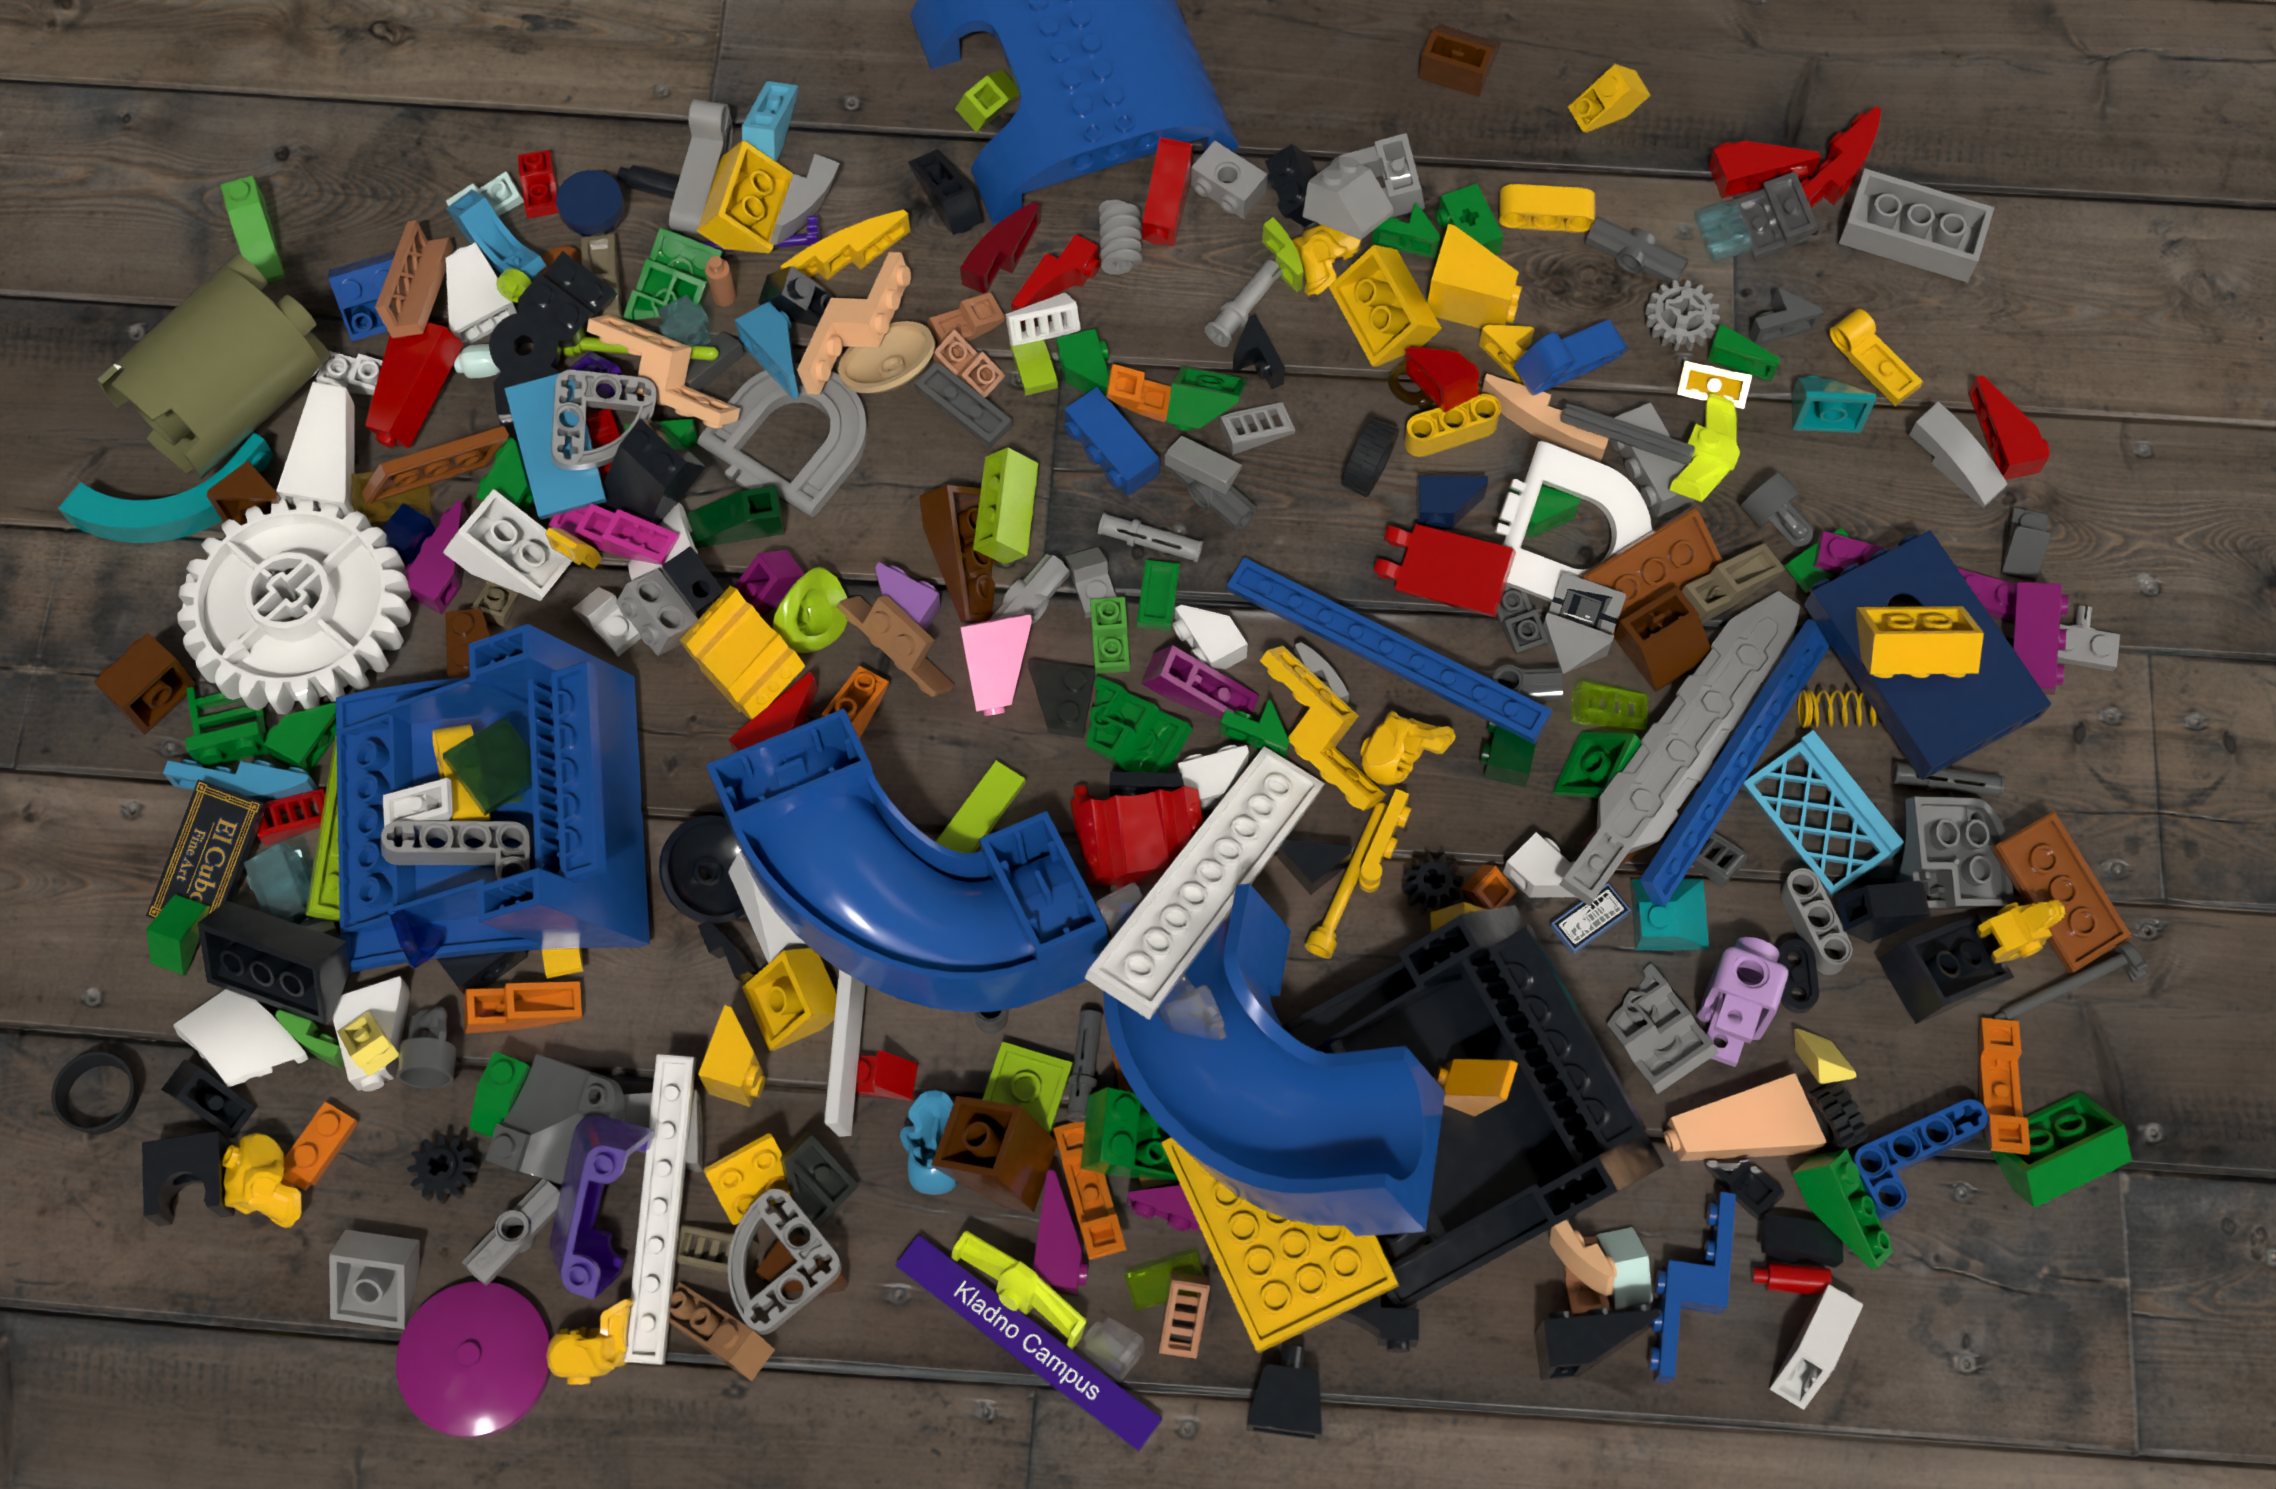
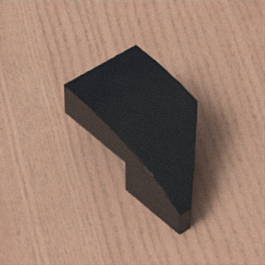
(1752, 1187)

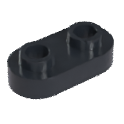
(1800, 977)

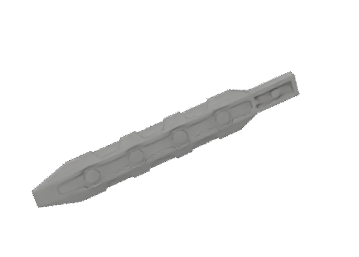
(1685, 741)

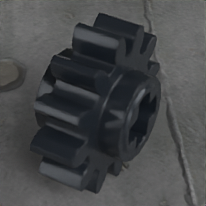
(442, 1182)

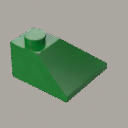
(1201, 396)
(1595, 763)

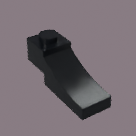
(1392, 1326)

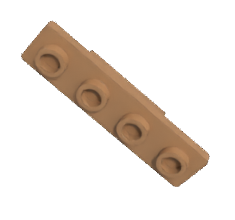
(898, 638)

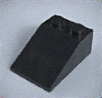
(649, 473)
(1944, 968)

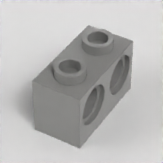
(656, 611)

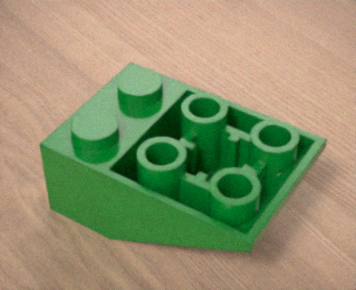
(1123, 1138)

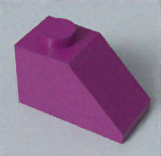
(768, 580)

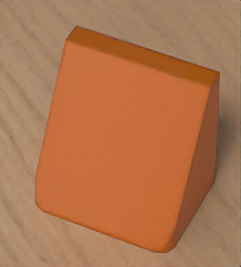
(1489, 888)

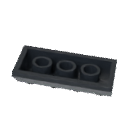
(274, 961)

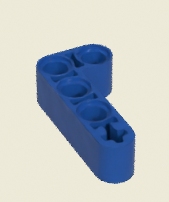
(1559, 360)
(1919, 1149)

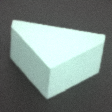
(1632, 1265)

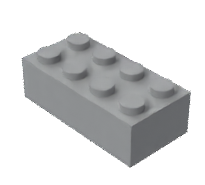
(1916, 225)

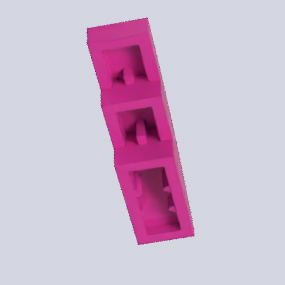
(618, 533)

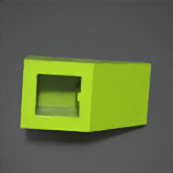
(987, 100)

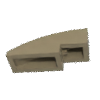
(601, 259)
(1733, 581)

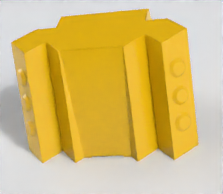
(741, 654)

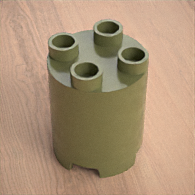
(216, 367)

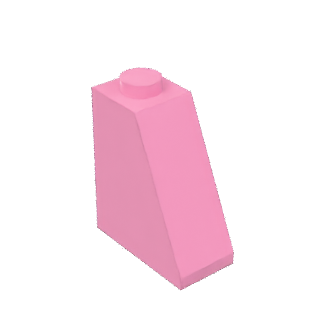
(994, 659)

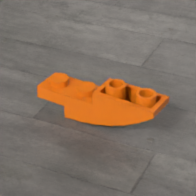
(859, 698)

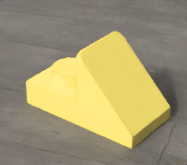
(367, 1043)

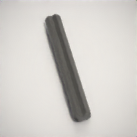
(1627, 434)

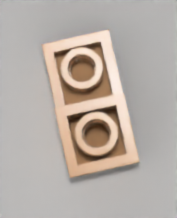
(1584, 1262)

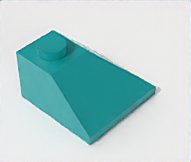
(1829, 406)
(1672, 927)

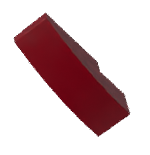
(1000, 248)

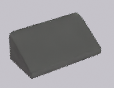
(704, 371)

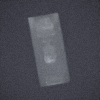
(1113, 1347)

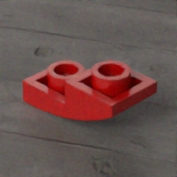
(538, 183)

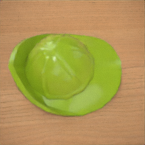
(809, 612)

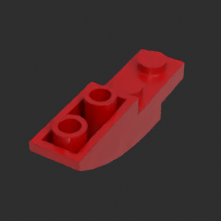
(1844, 160)

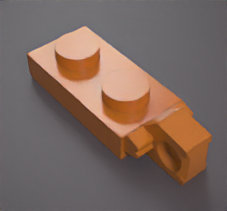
(317, 1147)

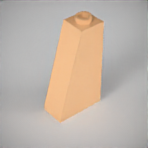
(1753, 1123)

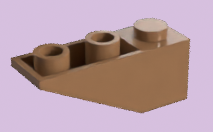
(718, 1332)

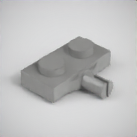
(2089, 646)

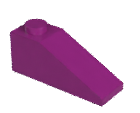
(1195, 684)
(1057, 1248)

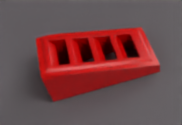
(287, 805)

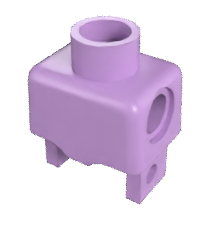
(1752, 992)

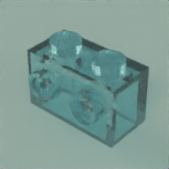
(280, 882)

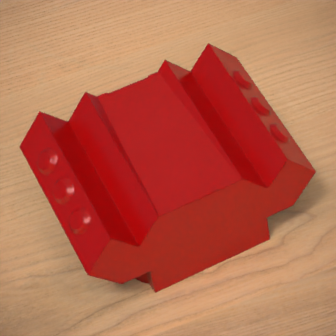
(1137, 835)

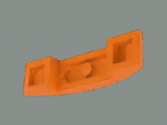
(2000, 1086)
(1089, 1196)

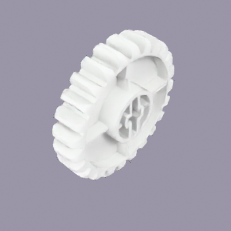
(294, 605)

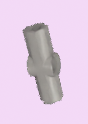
(1035, 590)
(496, 1249)

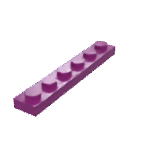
(1838, 552)

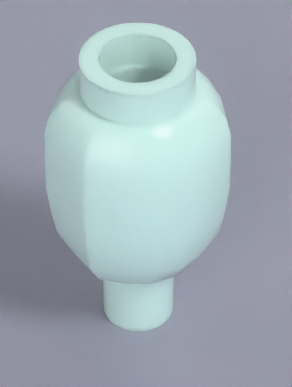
(476, 362)

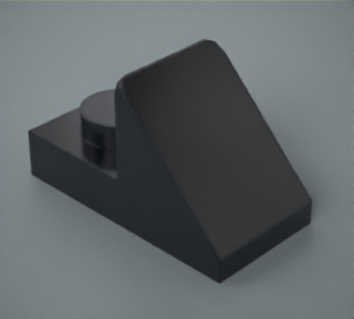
(1258, 350)

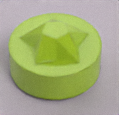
(512, 284)

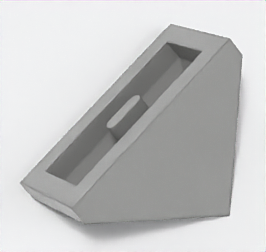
(1575, 643)

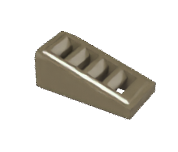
(718, 1240)

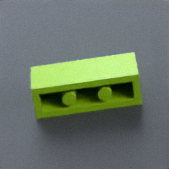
(1006, 506)

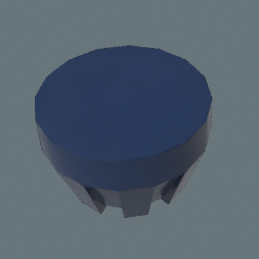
(590, 203)

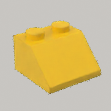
(791, 997)
(730, 1064)

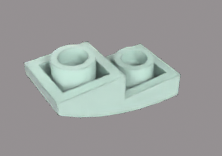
(499, 192)

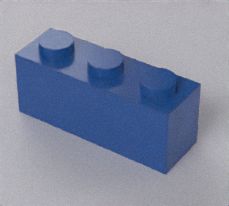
(1111, 442)

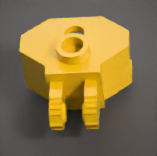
(2021, 928)

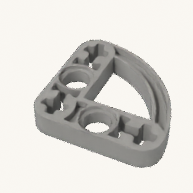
(587, 397)
(804, 1255)

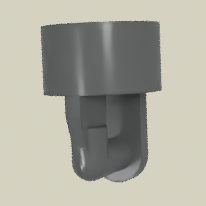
(1773, 504)
(426, 1056)

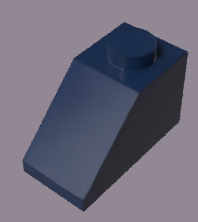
(1447, 499)

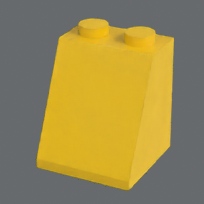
(1472, 283)

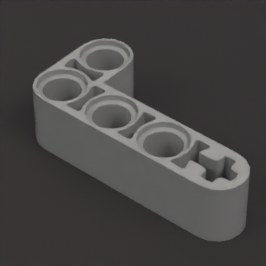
(710, 140)
(455, 850)

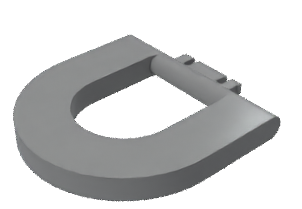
(824, 470)

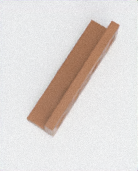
(413, 282)

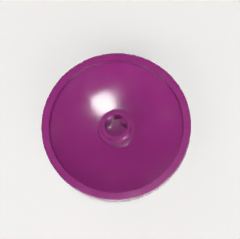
(473, 1360)

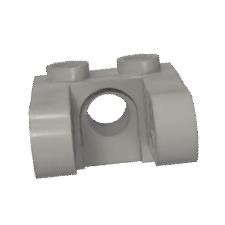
(1394, 162)

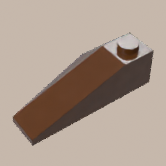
(950, 527)

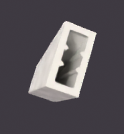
(473, 297)
(389, 1006)
(1817, 1347)

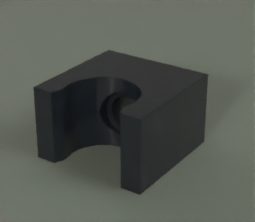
(480, 969)
(178, 1163)

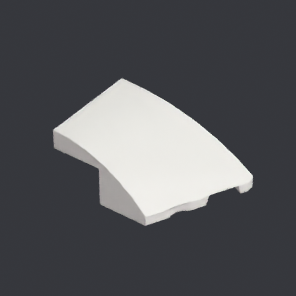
(238, 1038)

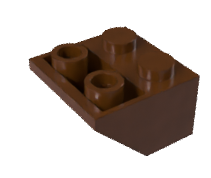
(1458, 59)
(1664, 639)

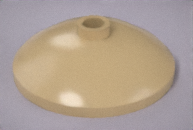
(896, 362)

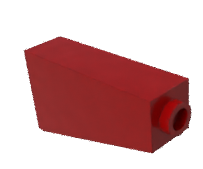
(409, 383)

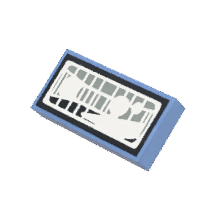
(1586, 923)

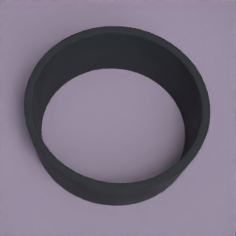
(72, 1072)

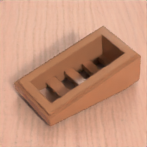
(1187, 1282)

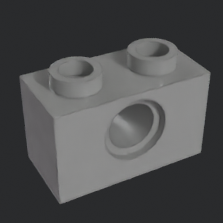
(1221, 165)

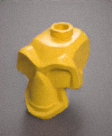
(1318, 251)
(1399, 744)
(254, 1180)
(591, 1351)

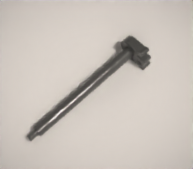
(2125, 957)

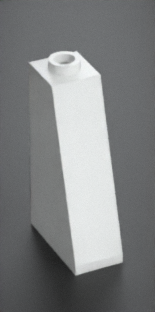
(322, 451)

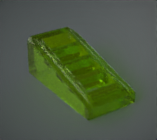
(1594, 716)

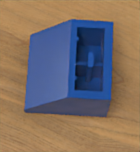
(357, 292)

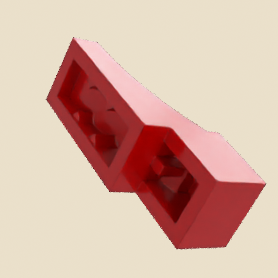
(1055, 274)

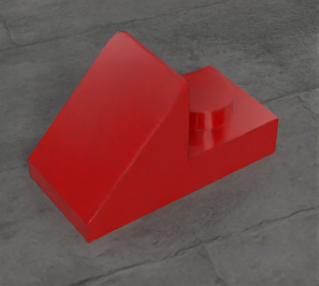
(886, 1076)

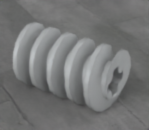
(1119, 236)

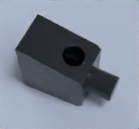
(692, 581)
(1287, 1398)

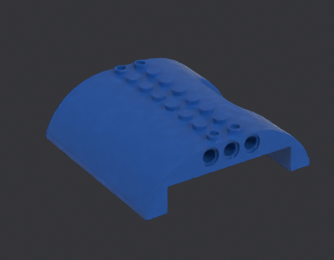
(1091, 85)

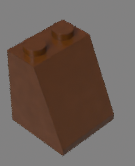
(996, 1152)

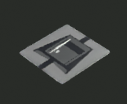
(1587, 603)

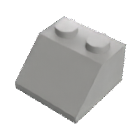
(1347, 199)
(373, 1278)

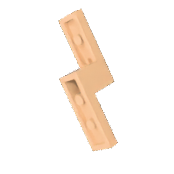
(854, 323)
(666, 366)

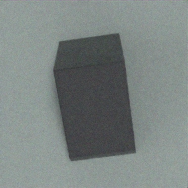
(1314, 862)

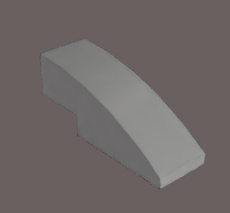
(804, 197)
(1958, 454)

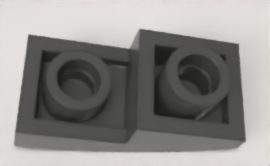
(1519, 621)

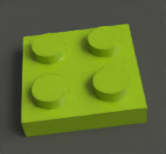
(1029, 1081)

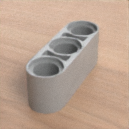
(1816, 904)

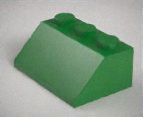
(2068, 1148)

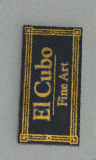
(209, 847)

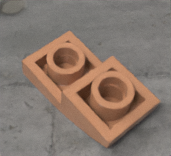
(967, 364)

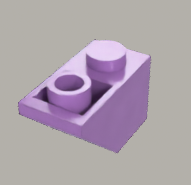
(916, 599)

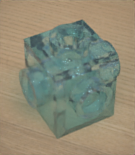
(684, 322)

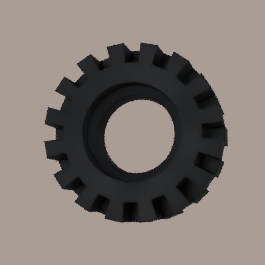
(1837, 1116)

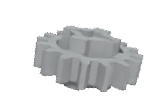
(1682, 315)

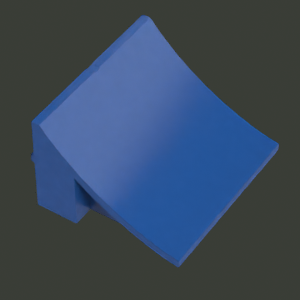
(579, 814)

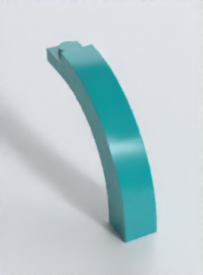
(157, 518)

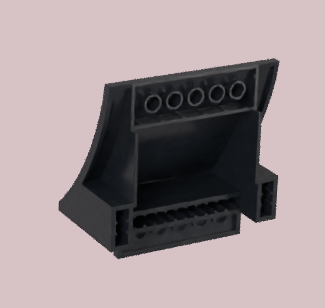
(1528, 1162)

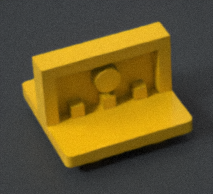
(746, 1176)

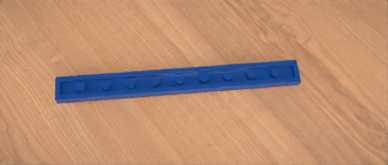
(1390, 650)
(1734, 764)

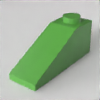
(253, 226)

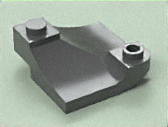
(1955, 853)
(543, 1118)

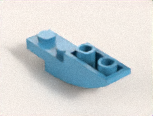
(254, 780)

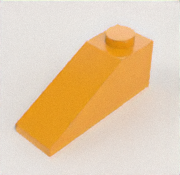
(1475, 1084)

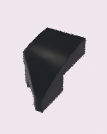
(722, 945)

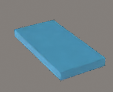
(552, 488)

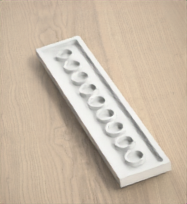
(1201, 883)

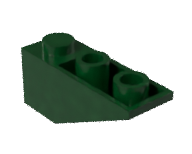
(738, 518)

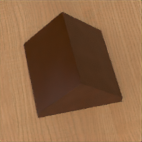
(242, 491)

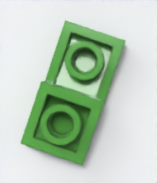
(1109, 635)
(310, 1037)

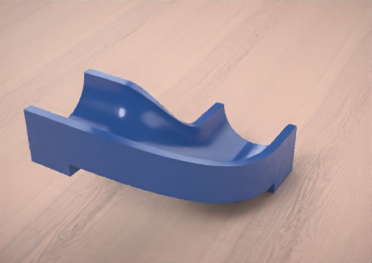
(890, 900)
(1272, 1118)

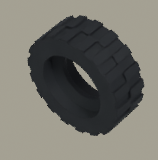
(1370, 457)

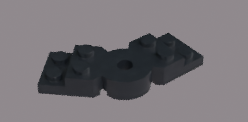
(551, 316)

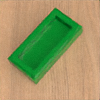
(1158, 595)

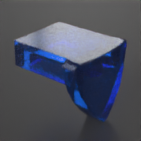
(417, 942)

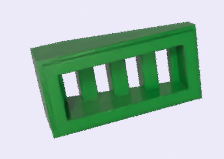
(1742, 355)

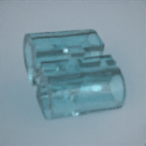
(1723, 230)

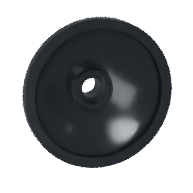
(708, 845)

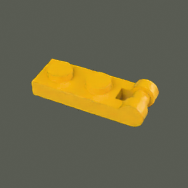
(1384, 842)

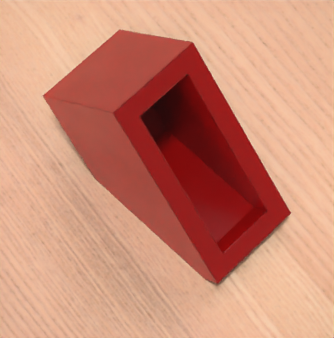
(1443, 375)

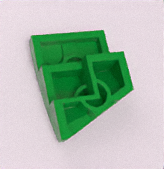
(670, 273)
(1133, 731)

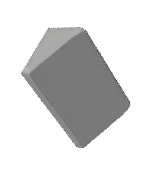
(1202, 464)

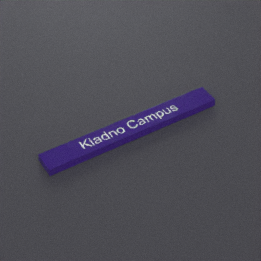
(1029, 1343)

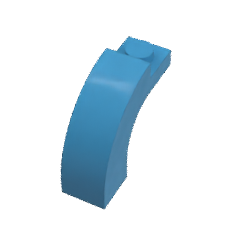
(500, 248)

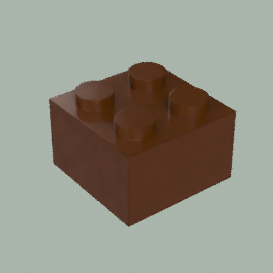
(145, 683)

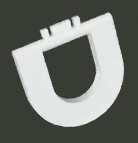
(1580, 478)

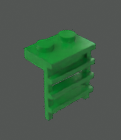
(229, 743)

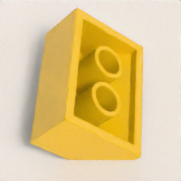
(745, 200)
(1384, 305)
(1919, 641)

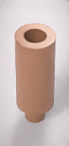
(720, 281)

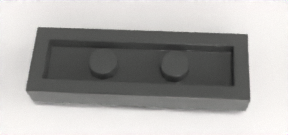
(963, 404)

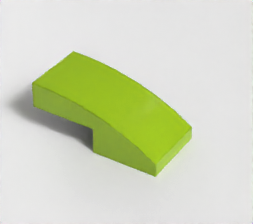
(1286, 253)
(1034, 367)

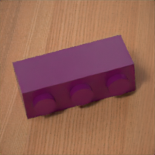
(2038, 631)

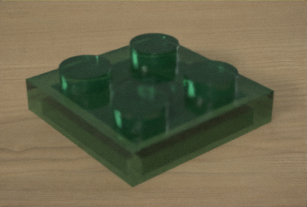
(492, 765)

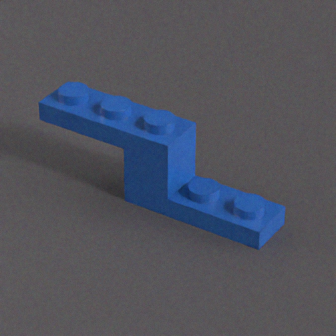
(1693, 1287)

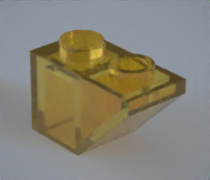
(383, 510)

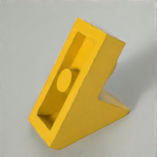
(1506, 345)

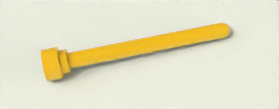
(1322, 940)

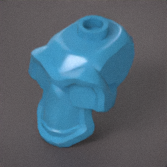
(922, 1139)

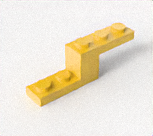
(1322, 728)

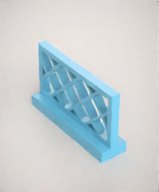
(1848, 795)

